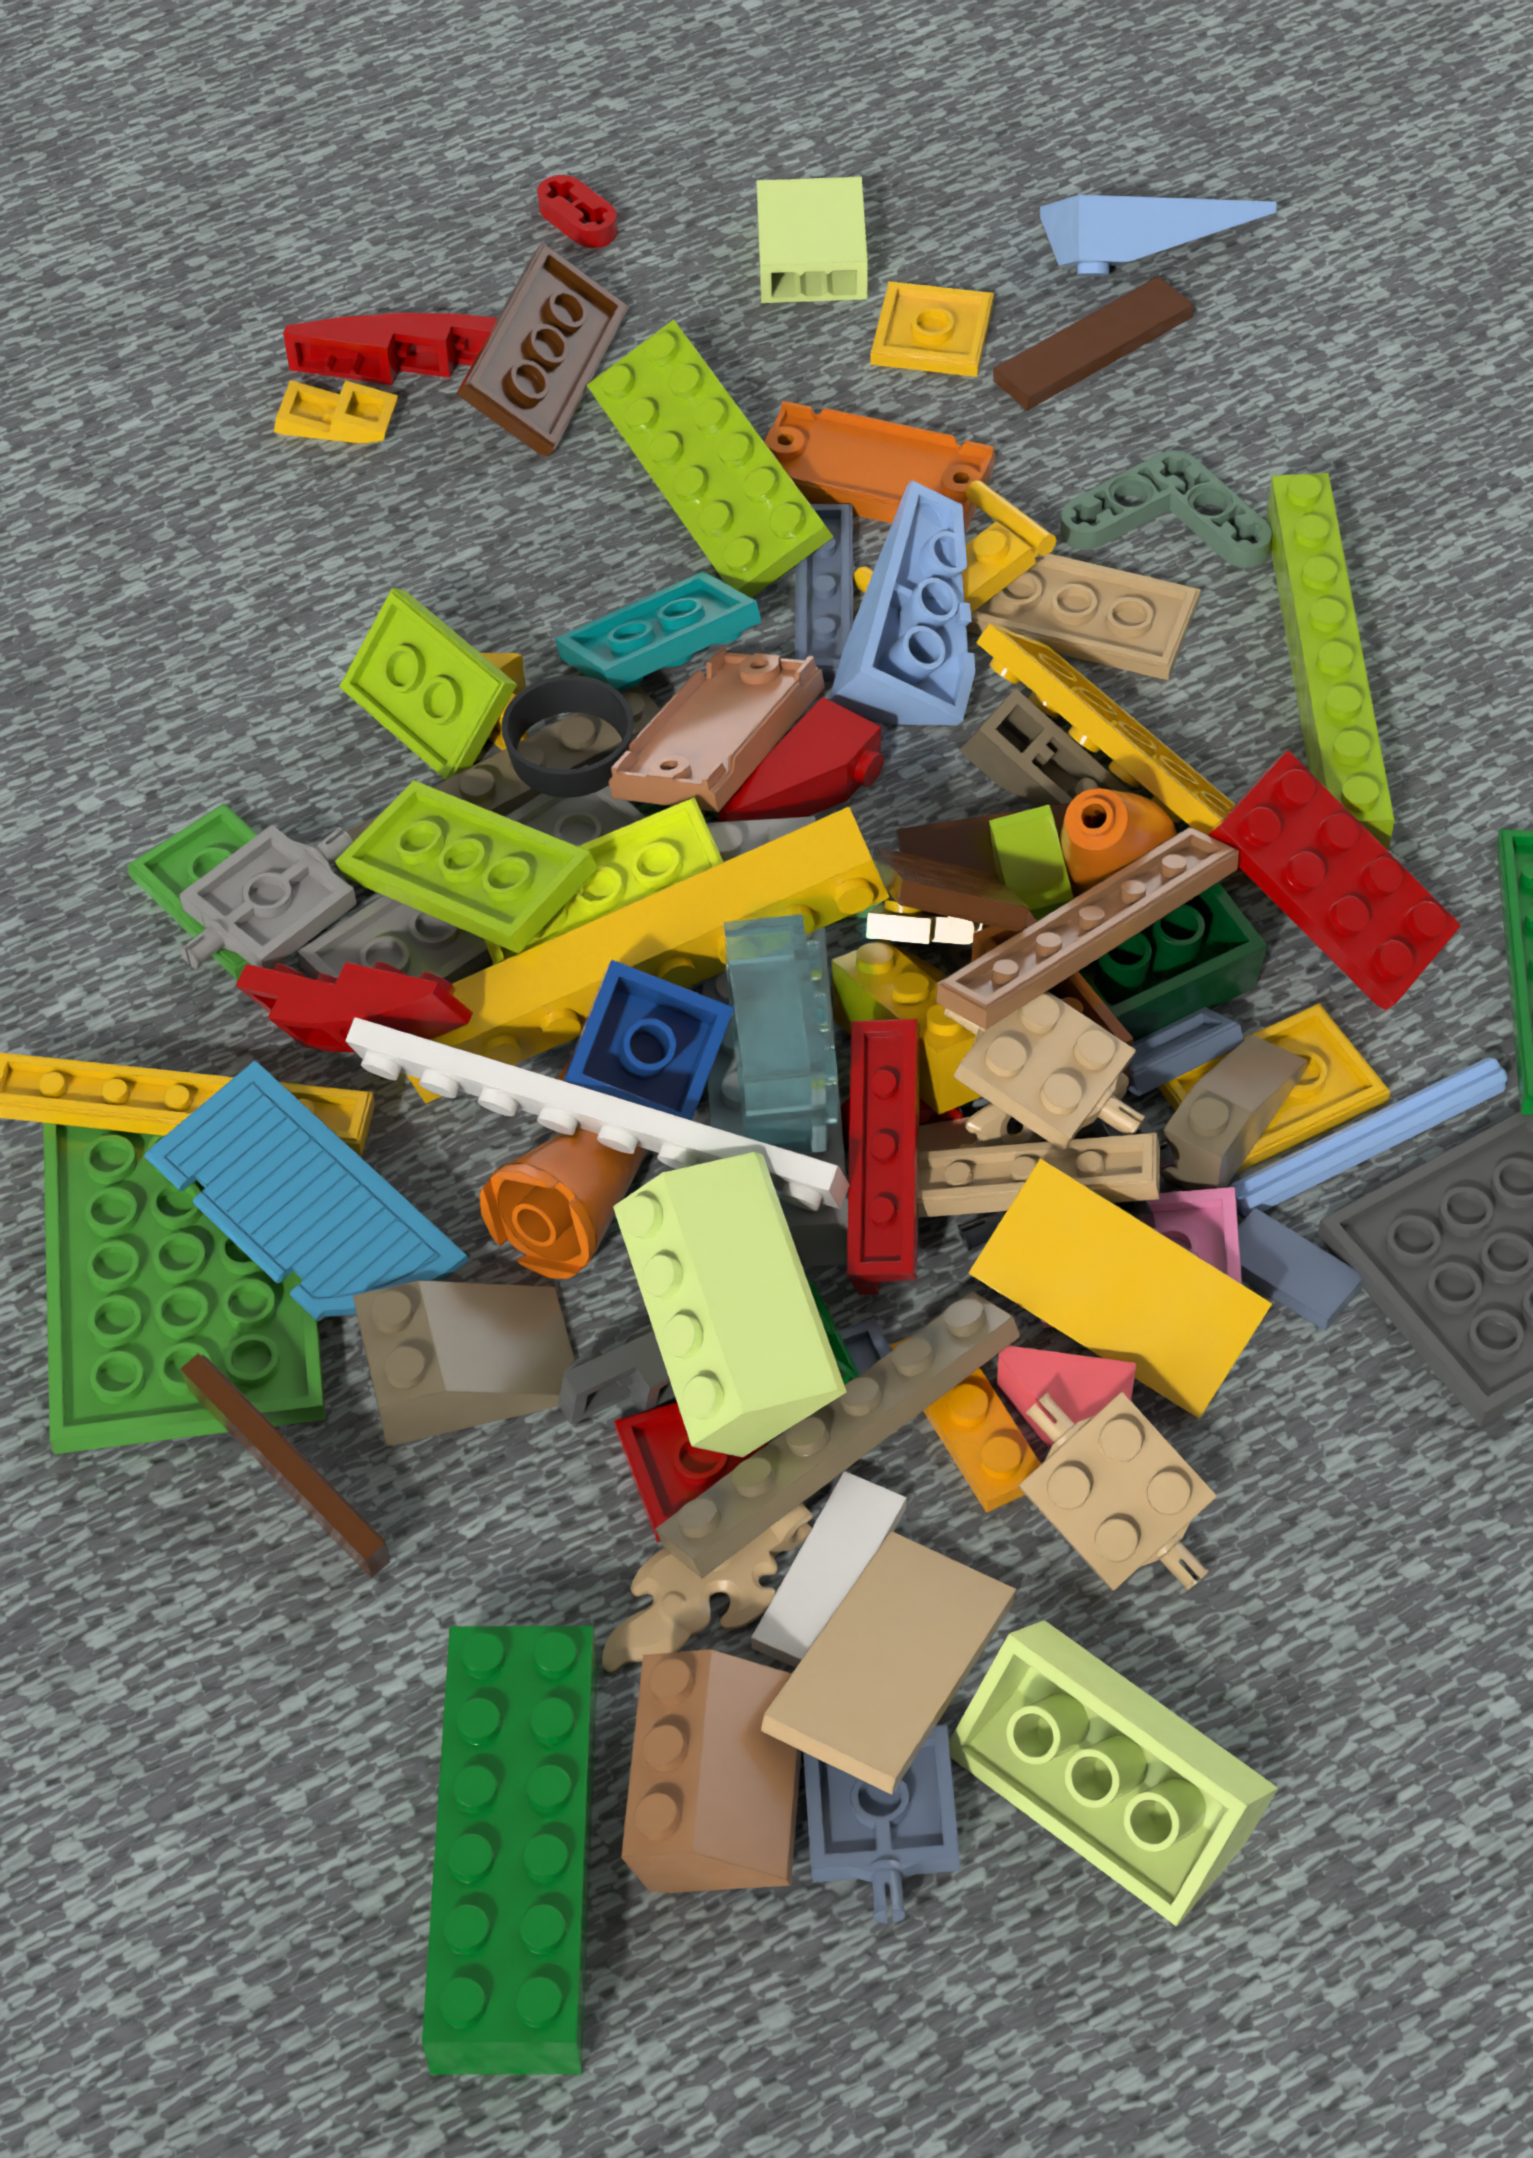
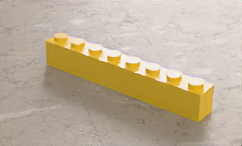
(672, 934)

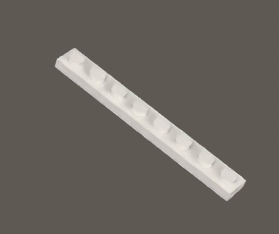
(567, 1106)

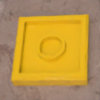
(932, 329)

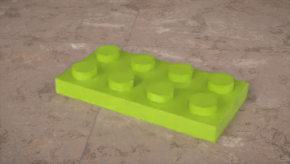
(467, 866)

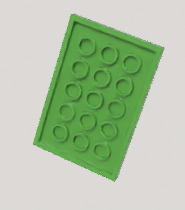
(146, 1287)

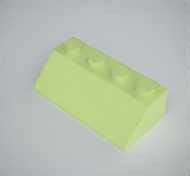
(728, 1303)
(1108, 1769)

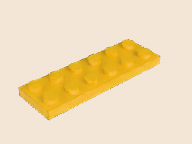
(1106, 726)

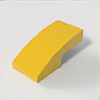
(352, 416)

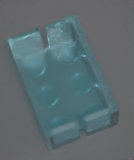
(779, 1033)

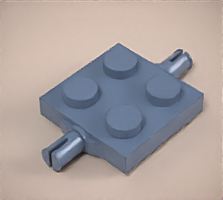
(879, 1835)

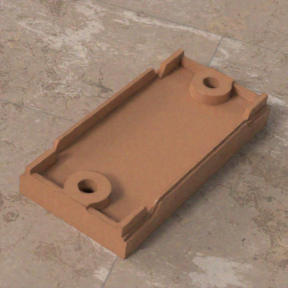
(716, 730)

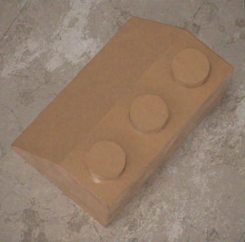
(705, 1784)

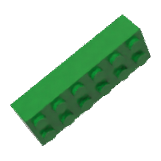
(512, 1853)

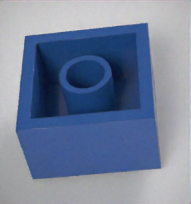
(648, 1041)

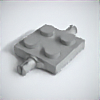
(267, 899)

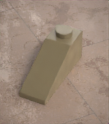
(1034, 756)
(1229, 1113)

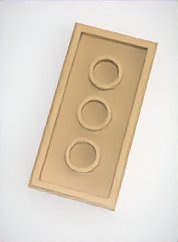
(1095, 614)
(889, 1662)

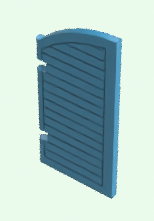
(300, 1197)

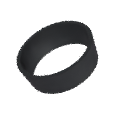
(560, 696)

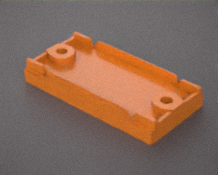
(872, 460)

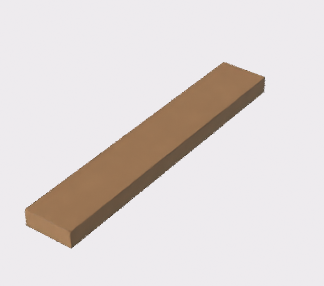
(1086, 928)

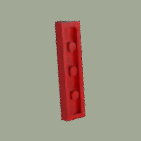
(883, 1153)

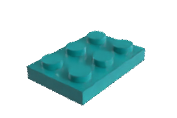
(658, 631)

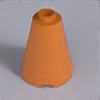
(1107, 833)
(558, 1201)

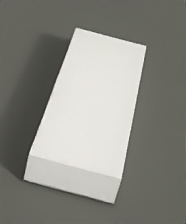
(827, 1566)

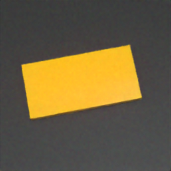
(1120, 1287)

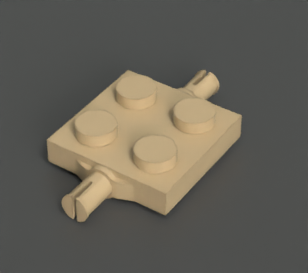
(1049, 1069)
(1117, 1491)

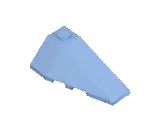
(1119, 229)

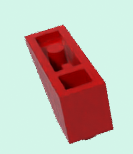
(810, 767)

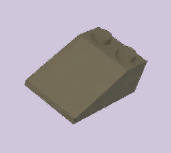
(461, 1354)

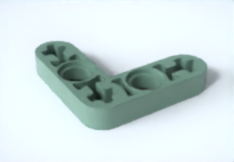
(1166, 494)

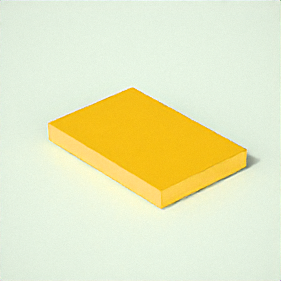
(1329, 1093)

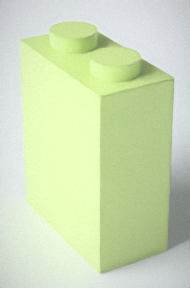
(812, 239)

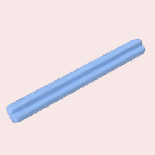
(1370, 1136)

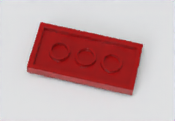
(1336, 881)

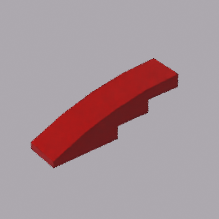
(382, 344)

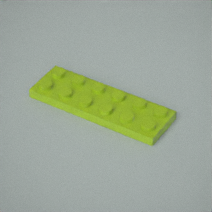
(709, 461)

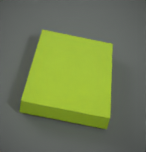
(427, 685)

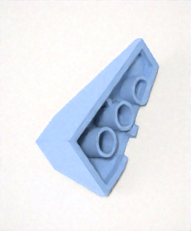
(910, 634)

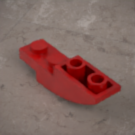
(323, 1009)

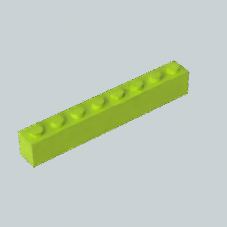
(1327, 649)

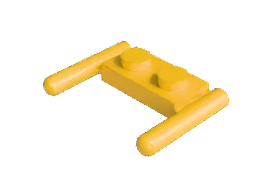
(997, 553)

